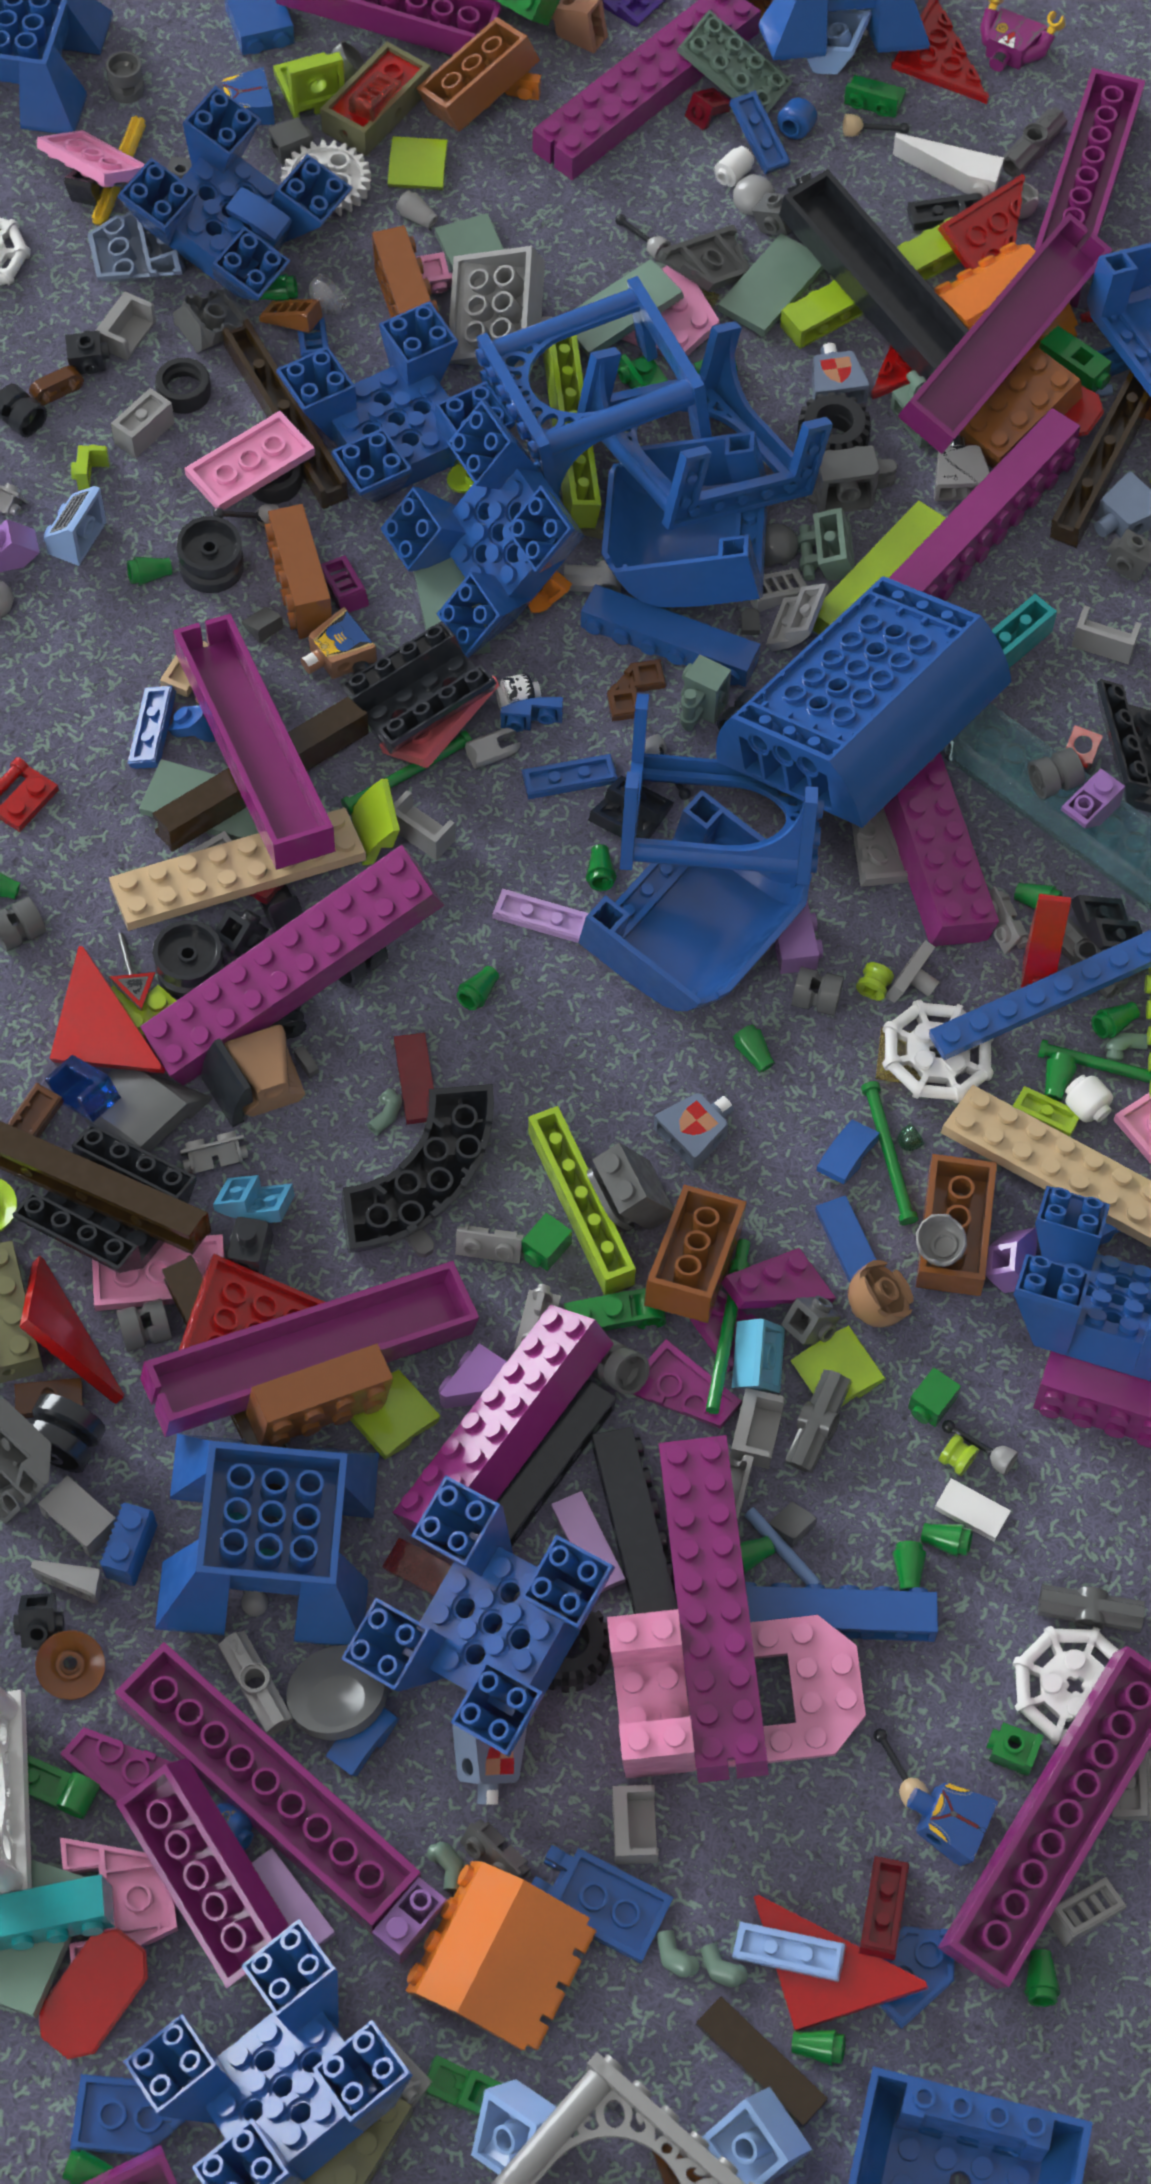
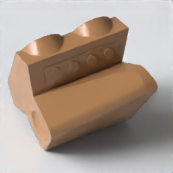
(267, 1068)

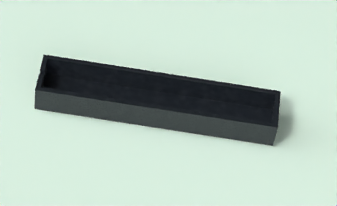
(872, 272)

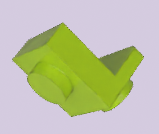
(88, 457)

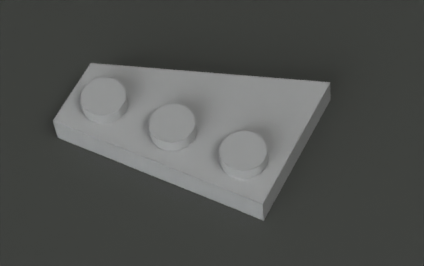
(878, 853)

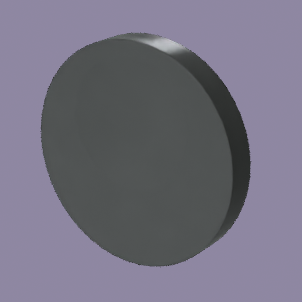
(333, 1697)

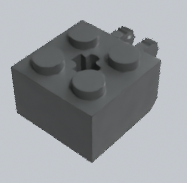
(854, 476)

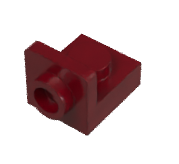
(705, 105)

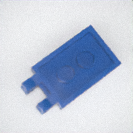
(618, 1904)

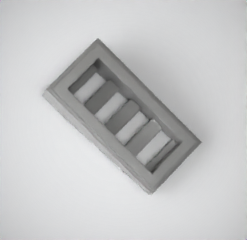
(772, 599)
(76, 1580)
(1067, 1924)

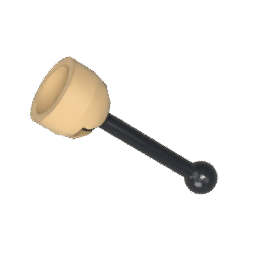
(854, 125)
(908, 1784)

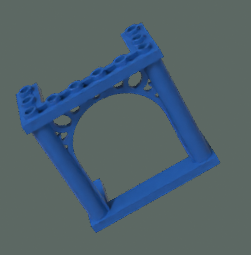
(560, 446)
(683, 498)
(787, 852)

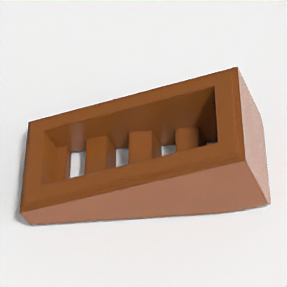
(293, 314)

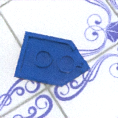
(920, 1956)
(117, 2118)

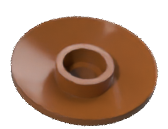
(74, 1681)

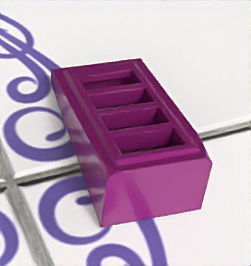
(351, 599)

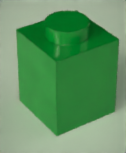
(546, 1242)
(933, 1397)

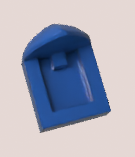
(191, 722)

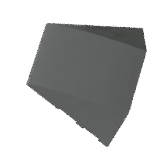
(148, 1107)
(23, 1461)

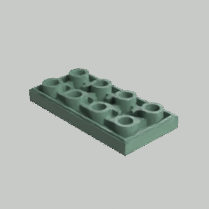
(732, 62)
(468, 237)
(770, 285)
(661, 290)
(435, 588)
(173, 781)
(30, 1972)

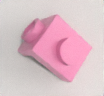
(437, 272)

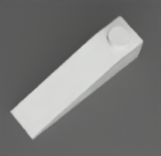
(956, 166)

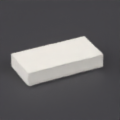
(972, 1510)

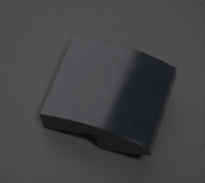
(609, 811)
(1104, 920)
(226, 1082)

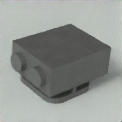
(629, 1189)

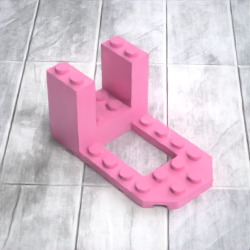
(654, 1697)

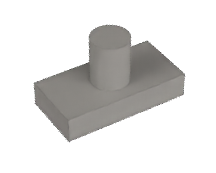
(914, 975)

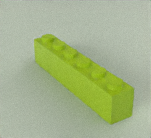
(880, 561)
(580, 1202)

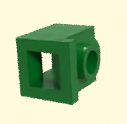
(1020, 1759)

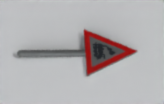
(132, 985)

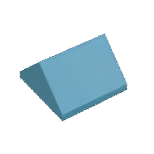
(758, 1355)

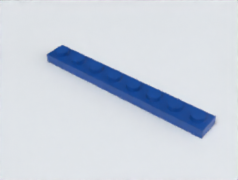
(1042, 996)

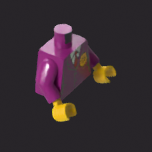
(1014, 38)

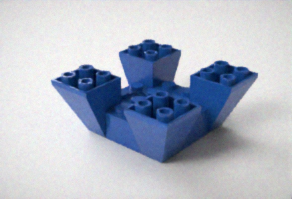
(800, 26)
(31, 51)
(192, 212)
(397, 421)
(501, 534)
(1080, 1299)
(227, 1555)
(484, 1576)
(288, 2086)

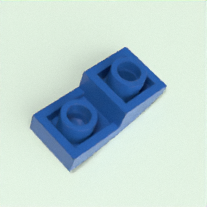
(259, 214)
(521, 713)
(847, 1150)
(355, 1751)

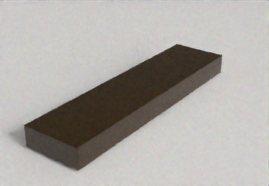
(761, 2061)

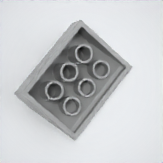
(494, 296)

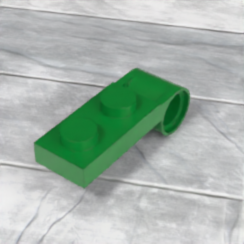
(619, 1310)
(60, 1789)

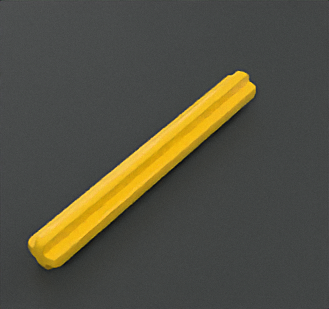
(109, 195)

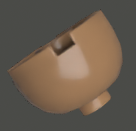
(879, 1295)

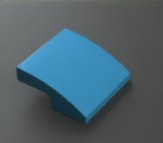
(248, 1199)

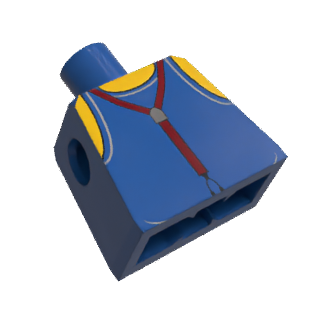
(252, 92)
(953, 1820)

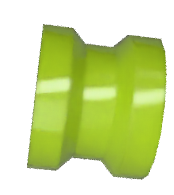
(874, 981)
(958, 1454)

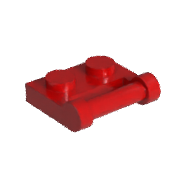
(28, 797)

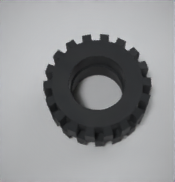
(845, 416)
(591, 1662)

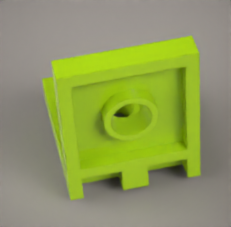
(310, 81)

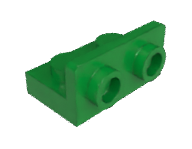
(874, 96)
(639, 372)

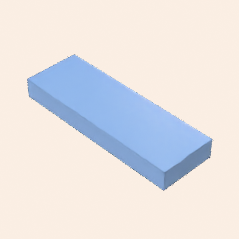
(789, 1951)

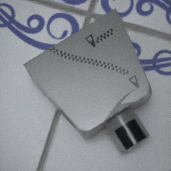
(959, 471)

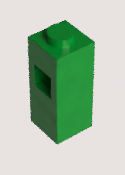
(1077, 358)

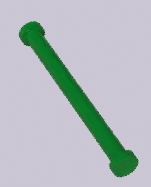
(410, 770)
(1097, 1062)
(907, 1215)

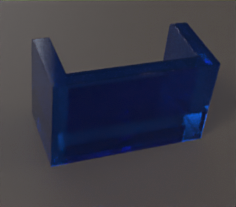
(83, 1088)

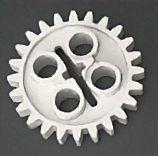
(342, 163)

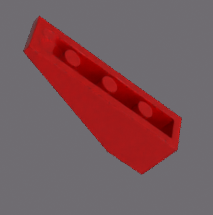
(1045, 938)

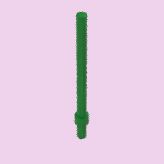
(726, 1333)

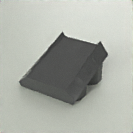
(205, 317)

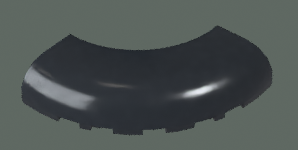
(428, 1177)

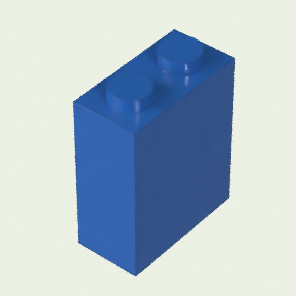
(260, 25)

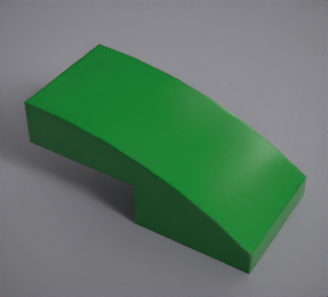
(458, 2085)

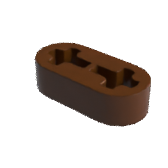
(56, 385)

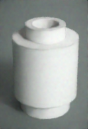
(734, 166)

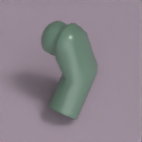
(1125, 1041)
(389, 1114)
(449, 1860)
(674, 1959)
(722, 1971)

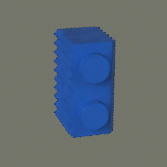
(128, 1544)

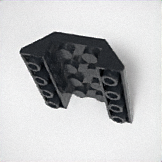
(417, 687)
(1130, 742)
(92, 1232)

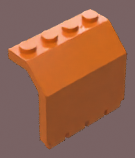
(978, 288)
(501, 1955)

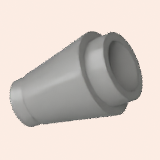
(416, 209)

